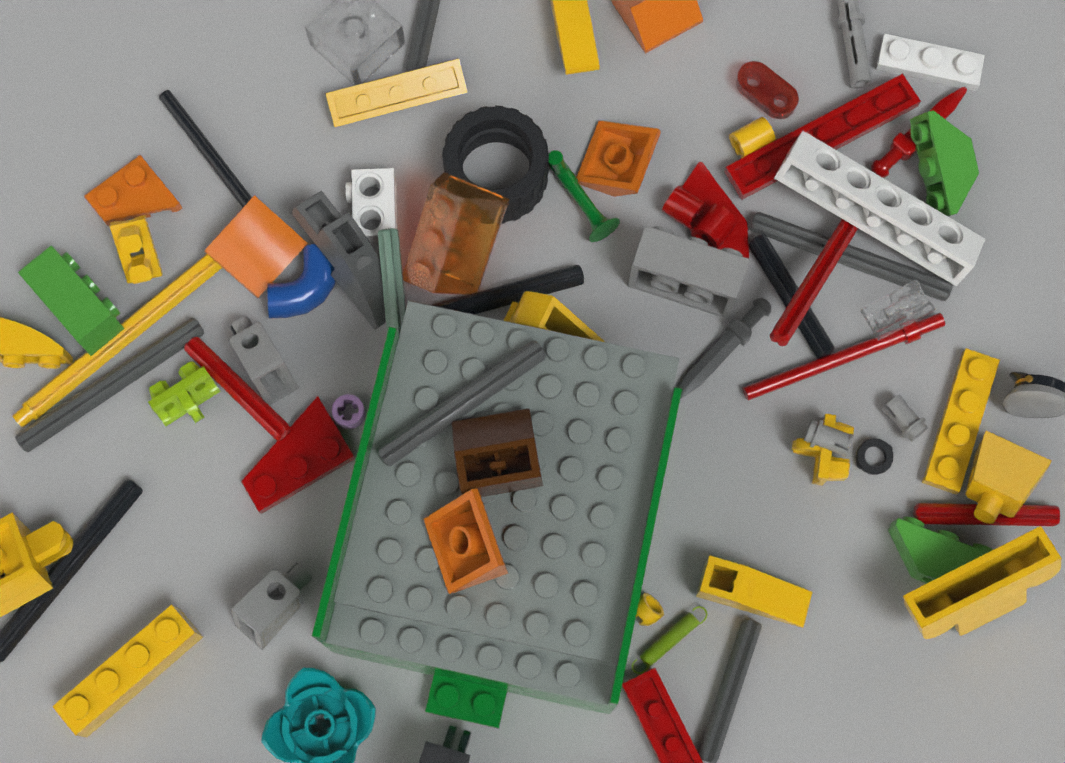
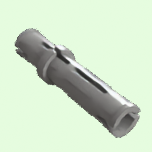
(856, 53)

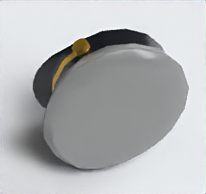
(1035, 396)

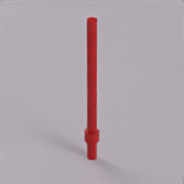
(907, 335)

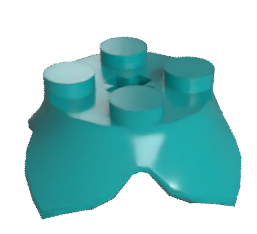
(309, 695)

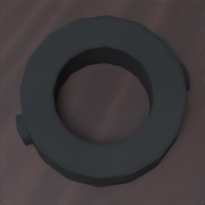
(884, 447)

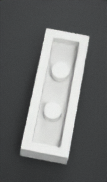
(930, 62)

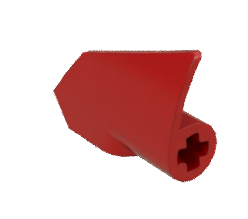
(708, 212)

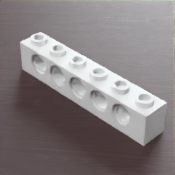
(880, 208)

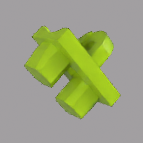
(175, 401)

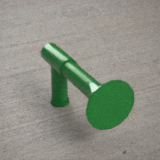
(600, 225)

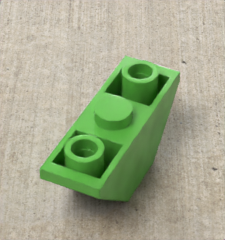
(945, 161)
(931, 553)

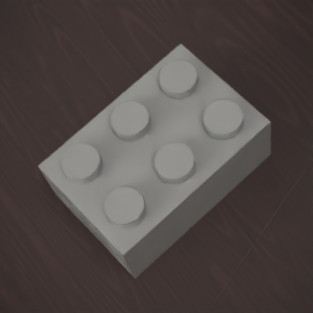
(687, 271)

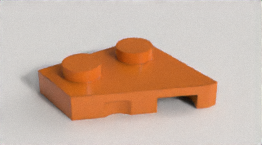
(131, 193)

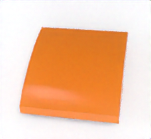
(255, 246)

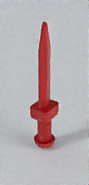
(903, 145)

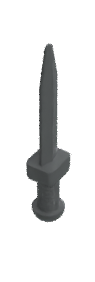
(736, 333)

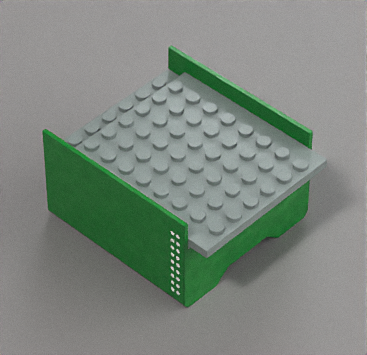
(570, 548)

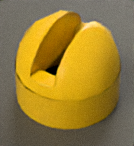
(649, 610)

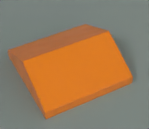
(617, 158)

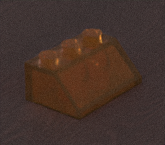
(454, 237)

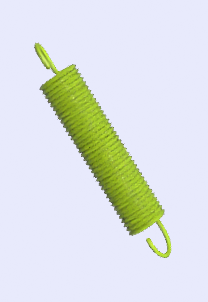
(669, 639)

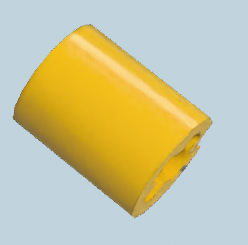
(752, 137)

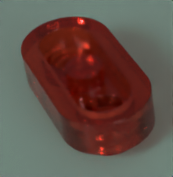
(770, 88)

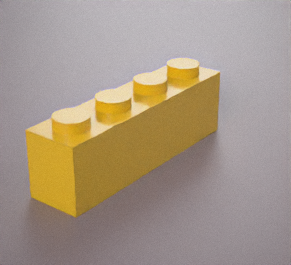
(127, 672)

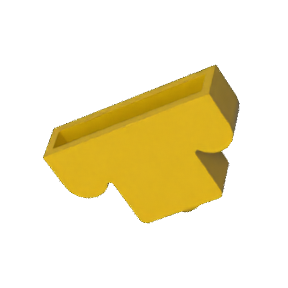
(548, 313)
(984, 586)

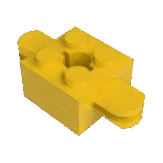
(25, 560)

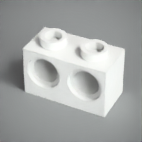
(378, 207)

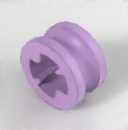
(340, 405)

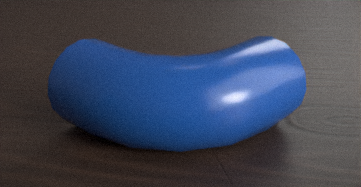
(305, 292)

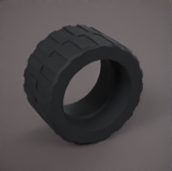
(507, 127)

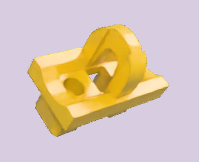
(129, 238)
(825, 466)

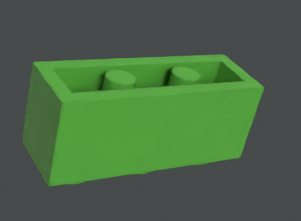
(72, 299)

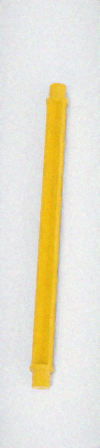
(134, 327)

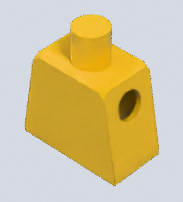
(1003, 477)

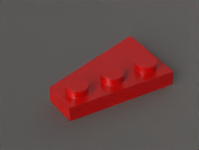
(298, 460)

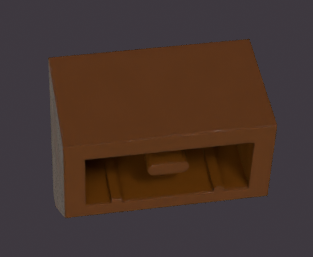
(496, 453)

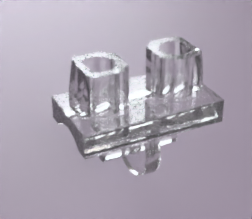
(897, 310)

